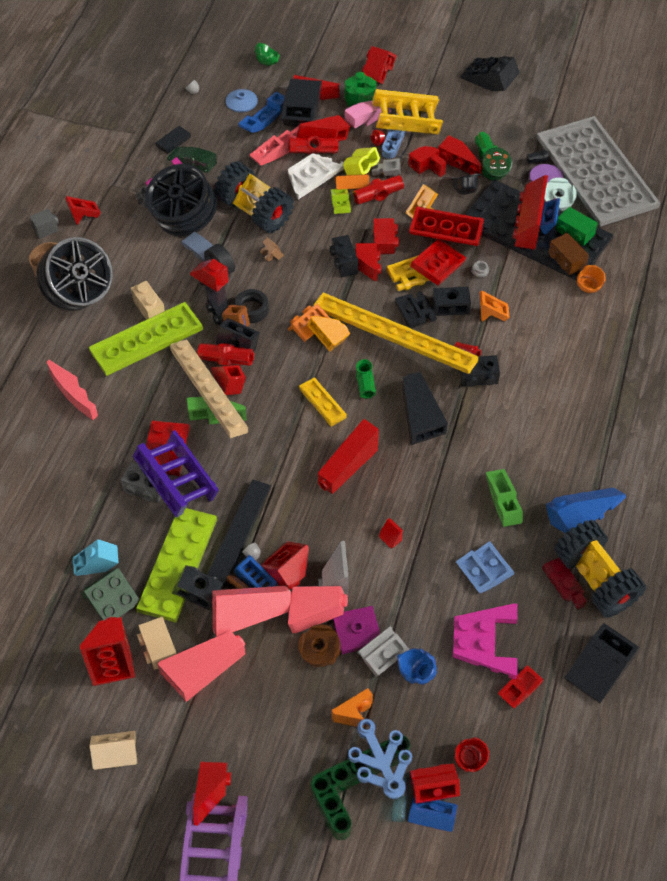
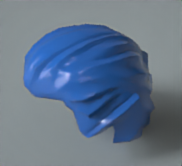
(417, 666)

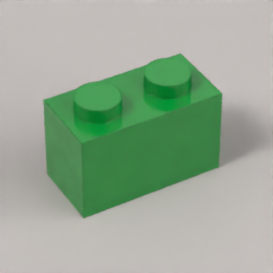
(576, 225)

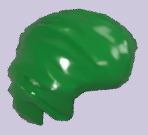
(266, 55)

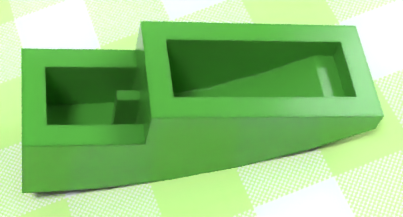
(199, 410)
(504, 498)

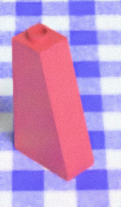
(248, 606)
(201, 664)

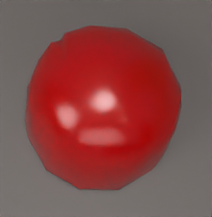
(471, 754)

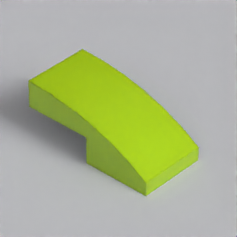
(340, 201)

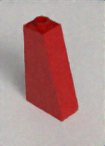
(349, 457)

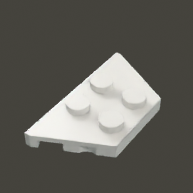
(312, 173)

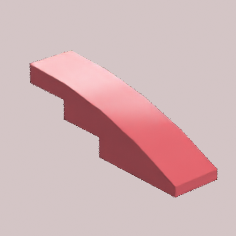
(273, 148)
(70, 388)

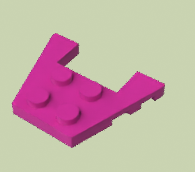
(476, 638)

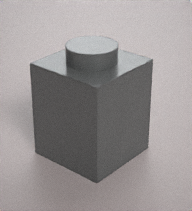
(44, 223)

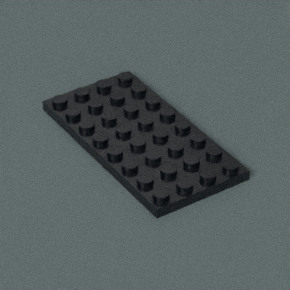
(499, 209)

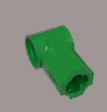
(483, 143)
(365, 379)

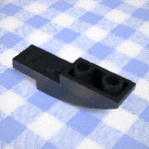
(216, 303)

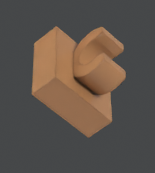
(272, 250)

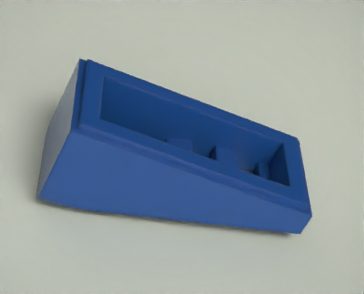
(255, 567)

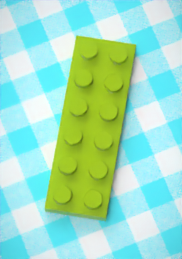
(145, 338)
(182, 547)

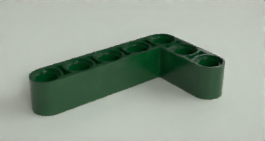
(335, 786)

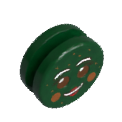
(496, 163)

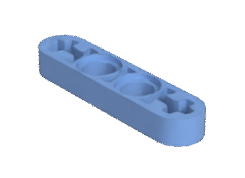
(398, 134)

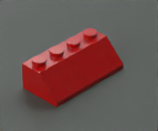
(530, 213)
(447, 226)
(108, 653)

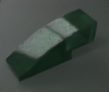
(198, 157)

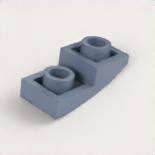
(197, 244)

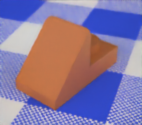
(492, 306)
(349, 713)

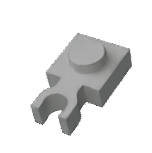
(388, 168)

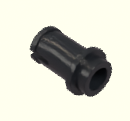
(539, 156)

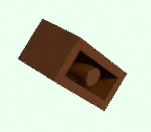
(568, 254)

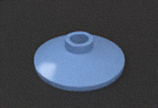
(241, 100)

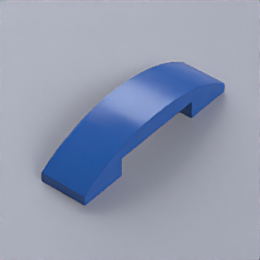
(265, 115)

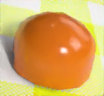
(592, 279)

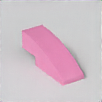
(363, 113)

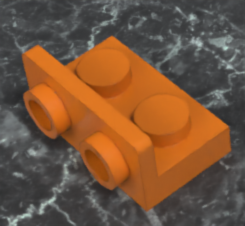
(299, 325)

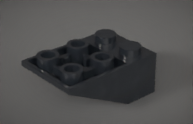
(492, 72)
(301, 102)
(602, 663)

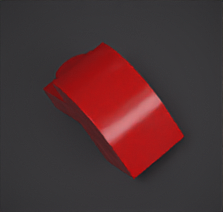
(427, 158)

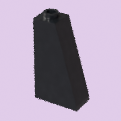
(422, 411)

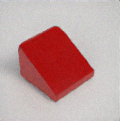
(391, 533)

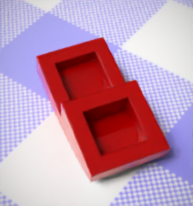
(521, 688)

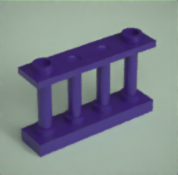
(167, 487)

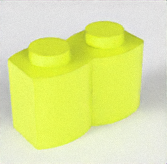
(361, 161)

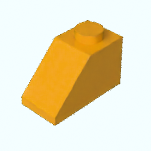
(328, 331)

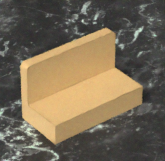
(113, 750)

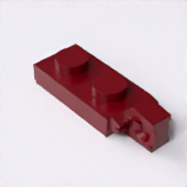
(565, 582)

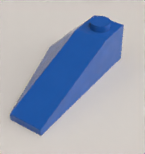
(576, 508)

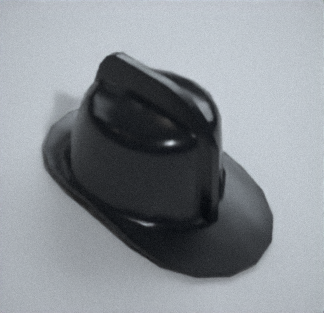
(465, 184)

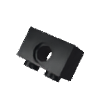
(451, 301)
(237, 334)
(187, 590)

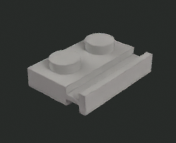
(383, 651)

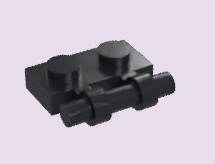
(410, 309)

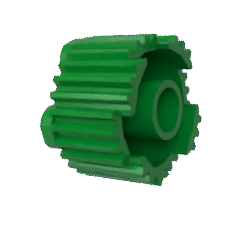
(359, 89)

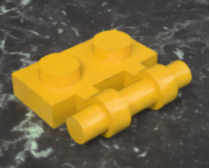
(402, 271)

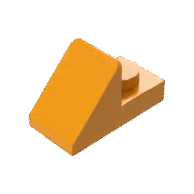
(424, 199)

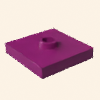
(356, 629)

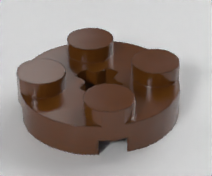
(312, 637)

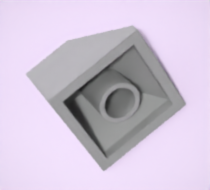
(336, 570)

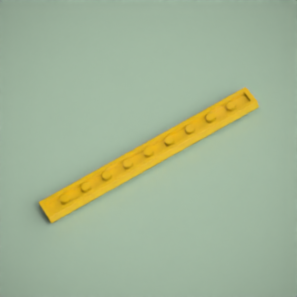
(397, 333)

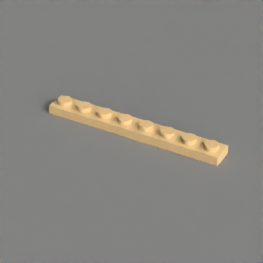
(209, 389)

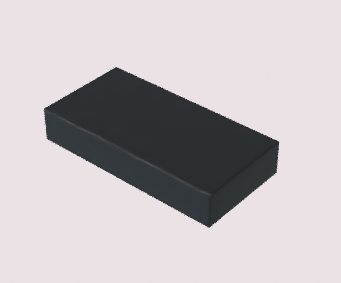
(173, 139)

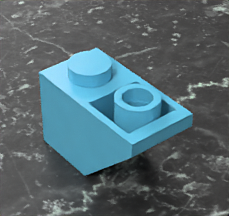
(95, 558)

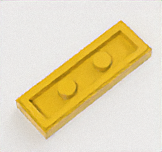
(322, 401)

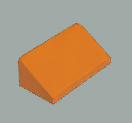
(351, 181)

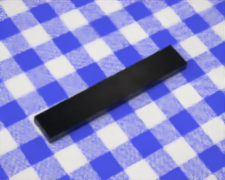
(239, 530)

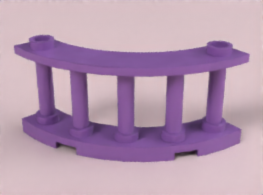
(233, 829)

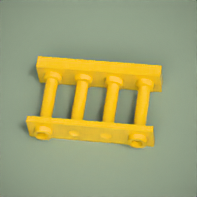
(407, 101)

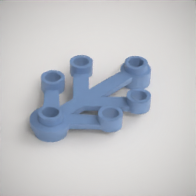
(381, 761)

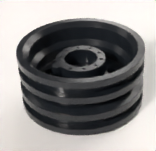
(177, 192)
(55, 289)

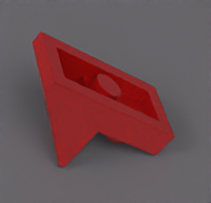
(82, 207)

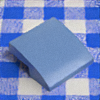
(485, 567)

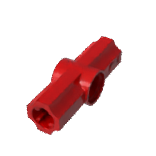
(323, 145)
(378, 189)
(225, 354)

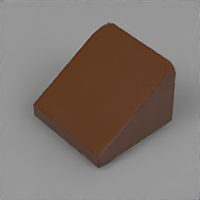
(235, 582)

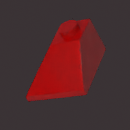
(288, 564)

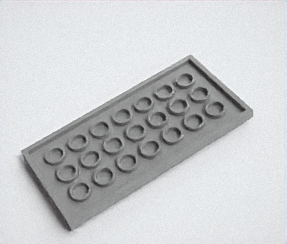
(598, 171)

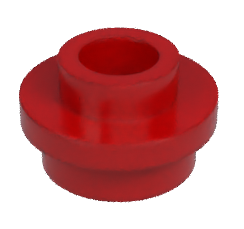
(377, 137)

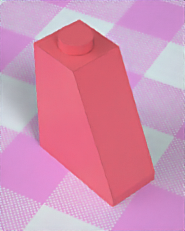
(315, 606)

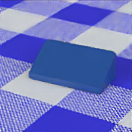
(549, 215)
(433, 814)

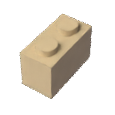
(147, 300)
(156, 640)

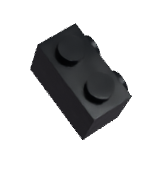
(344, 256)
(484, 372)

